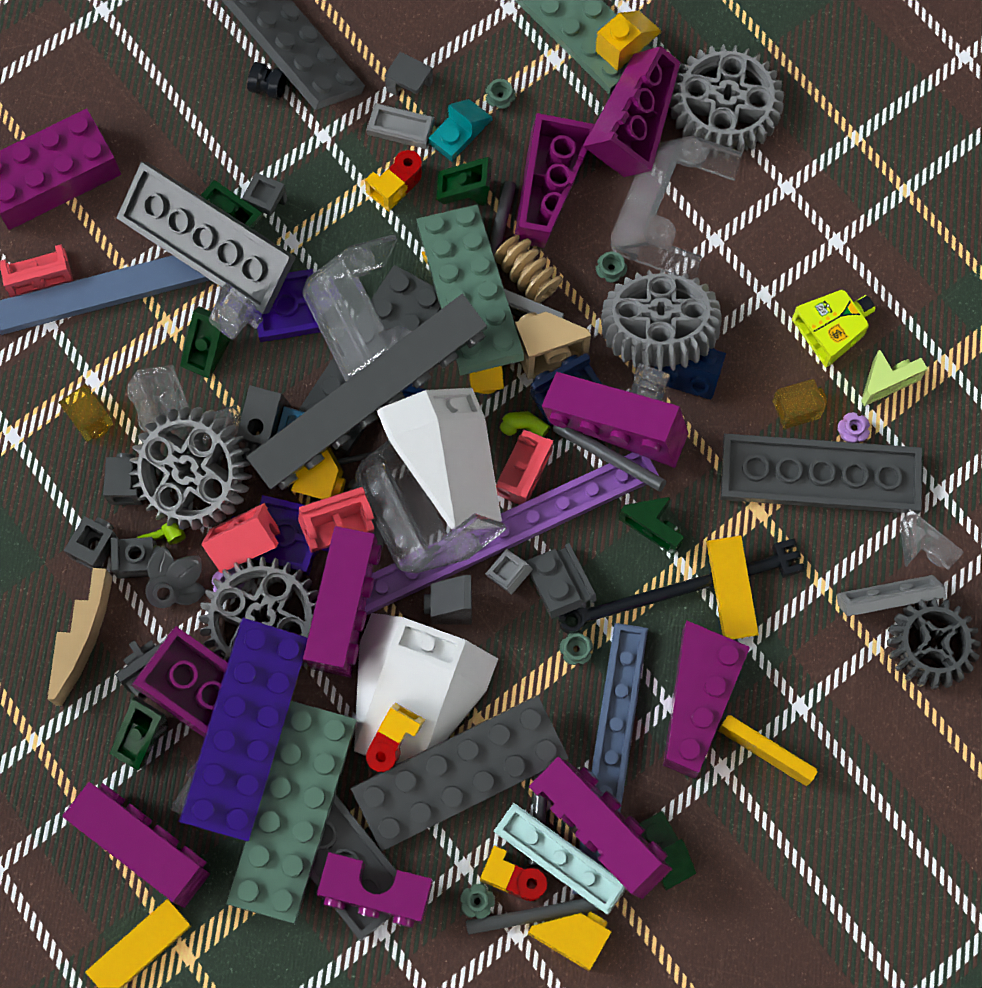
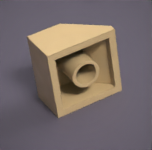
(549, 341)

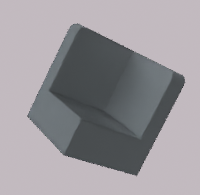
(407, 73)
(265, 194)

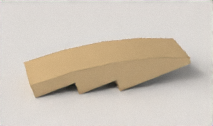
(74, 648)

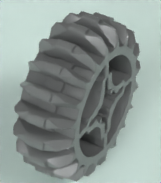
(939, 654)

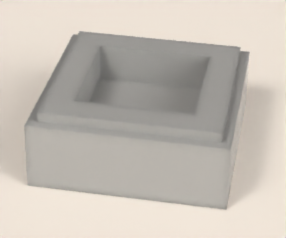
(509, 571)

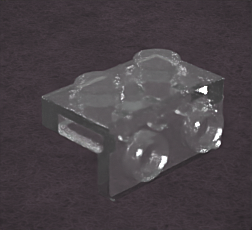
(155, 393)

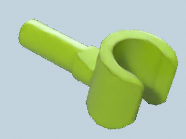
(172, 533)

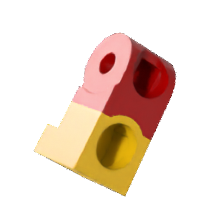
(396, 180)
(386, 744)
(519, 882)

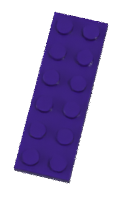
(244, 730)

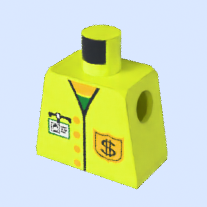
(833, 323)

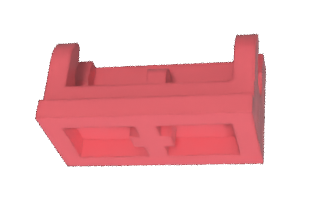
(36, 272)
(524, 467)
(343, 510)
(241, 538)

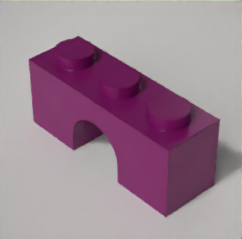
(404, 900)

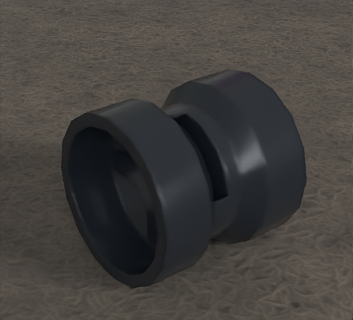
(266, 80)

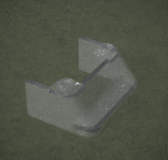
(649, 237)
(345, 310)
(410, 520)

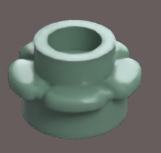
(500, 86)
(608, 259)
(582, 642)
(470, 908)

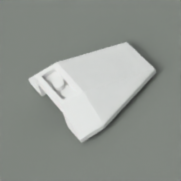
(447, 451)
(421, 671)

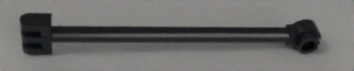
(778, 560)

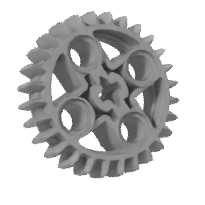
(738, 98)
(661, 320)
(178, 471)
(260, 602)

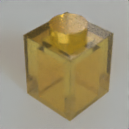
(799, 403)
(86, 413)

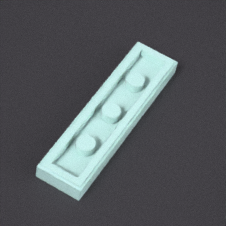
(560, 858)

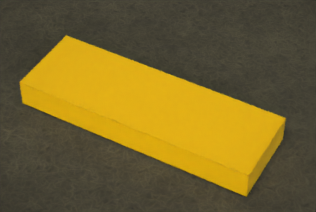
(732, 587)
(768, 750)
(139, 947)

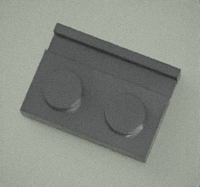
(560, 581)

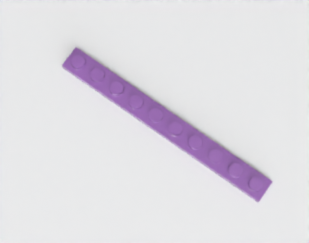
(521, 523)

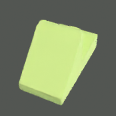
(885, 381)

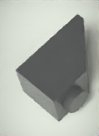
(450, 601)

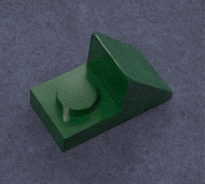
(465, 181)
(232, 204)
(203, 344)
(645, 520)
(138, 733)
(659, 830)

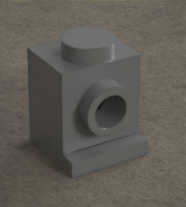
(119, 482)
(88, 531)
(121, 562)

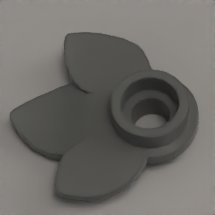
(176, 575)

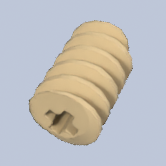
(526, 270)

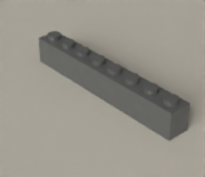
(366, 392)

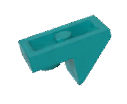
(459, 129)

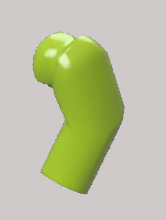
(523, 420)

